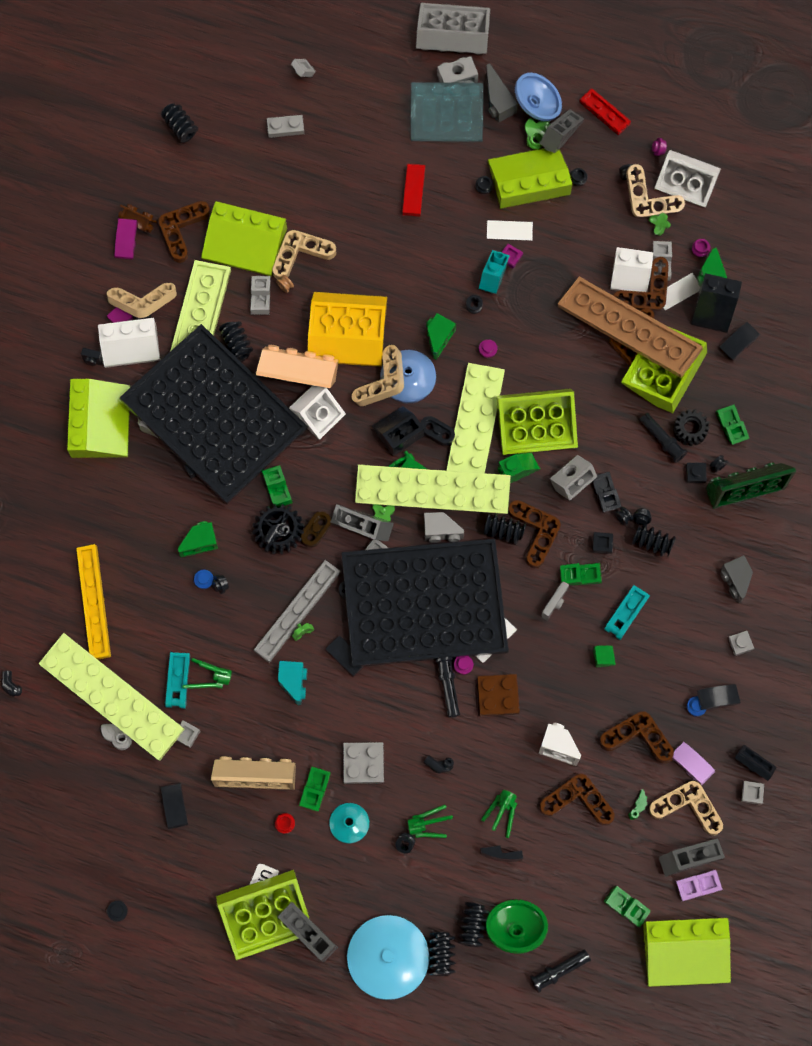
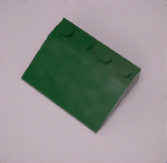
(749, 484)

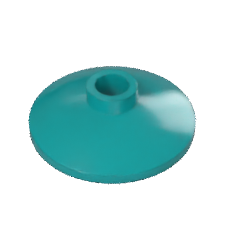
(350, 833)

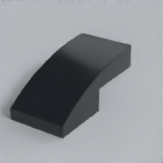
(740, 341)
(605, 492)
(718, 696)
(174, 806)
(496, 854)

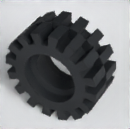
(691, 417)

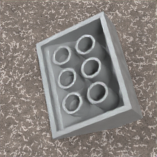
(453, 28)

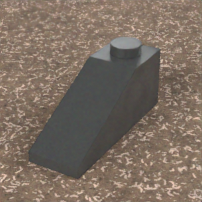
(500, 99)
(561, 131)
(362, 523)
(691, 857)
(307, 932)

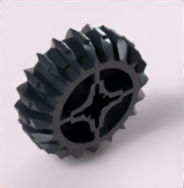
(283, 514)

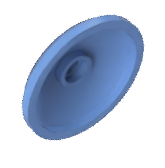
(538, 97)
(417, 383)

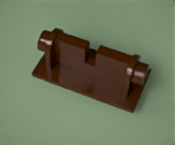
(144, 220)

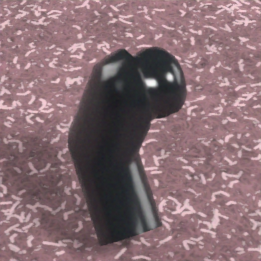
(439, 766)

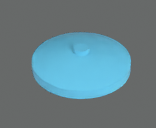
(388, 957)

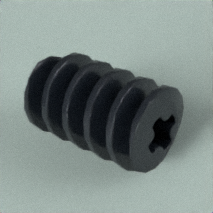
(179, 122)
(235, 341)
(504, 528)
(654, 540)
(473, 926)
(443, 954)

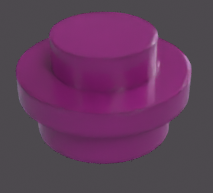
(659, 147)
(701, 247)
(488, 348)
(463, 665)

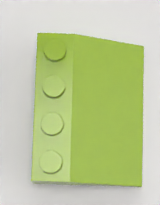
(530, 177)
(243, 238)
(659, 384)
(97, 419)
(537, 421)
(253, 913)
(687, 952)

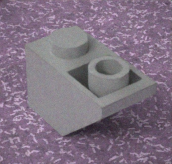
(441, 527)

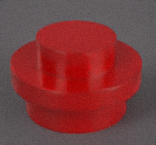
(285, 823)

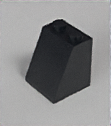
(716, 302)

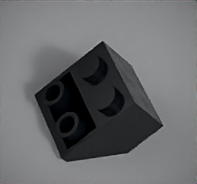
(399, 430)

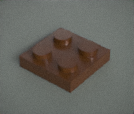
(498, 695)

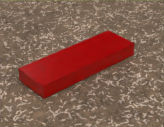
(605, 111)
(413, 190)

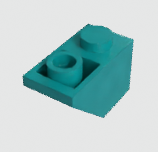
(494, 271)
(291, 679)

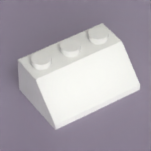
(687, 178)
(129, 342)

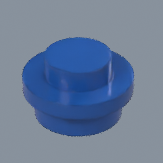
(203, 579)
(694, 707)

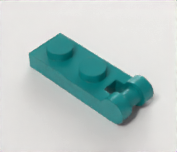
(627, 611)
(177, 676)

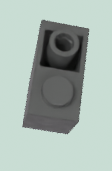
(738, 576)

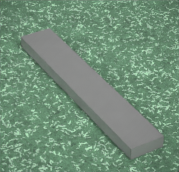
(297, 611)

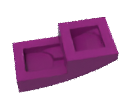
(125, 238)

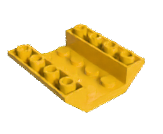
(348, 327)

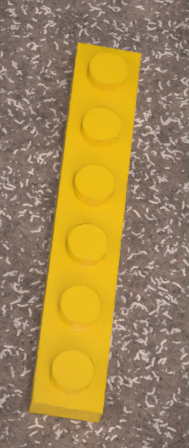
(93, 601)

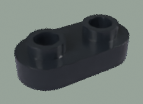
(438, 430)

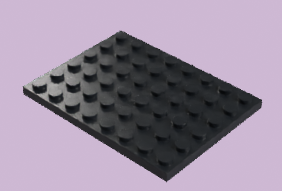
(213, 413)
(424, 602)

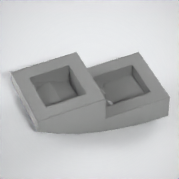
(662, 249)
(260, 295)

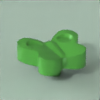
(660, 222)
(383, 512)
(306, 628)

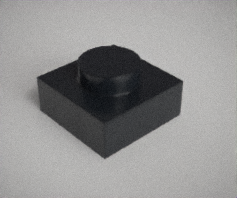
(92, 357)
(696, 473)
(602, 543)

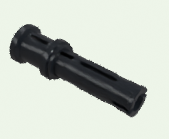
(668, 444)
(447, 678)
(551, 975)

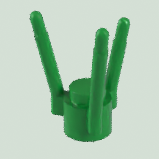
(220, 675)
(506, 801)
(418, 824)

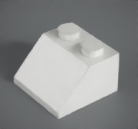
(631, 270)
(318, 410)
(559, 745)

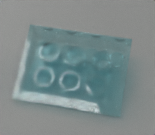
(446, 111)

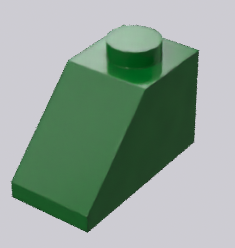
(712, 266)
(439, 333)
(518, 466)
(198, 540)

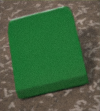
(604, 656)

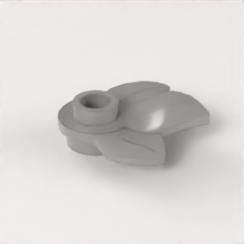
(113, 734)

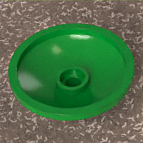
(517, 918)

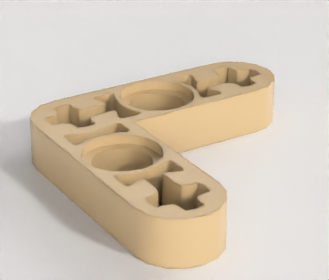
(643, 199)
(300, 245)
(142, 306)
(389, 380)
(693, 801)

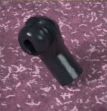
(276, 531)
(8, 686)

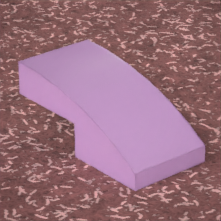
(693, 763)
(699, 885)

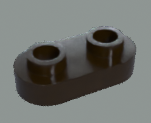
(315, 529)

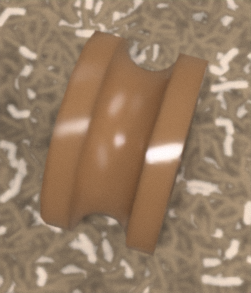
(285, 283)

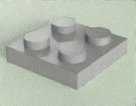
(363, 763)

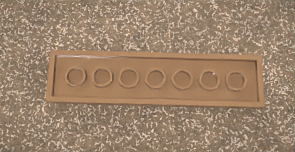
(630, 327)

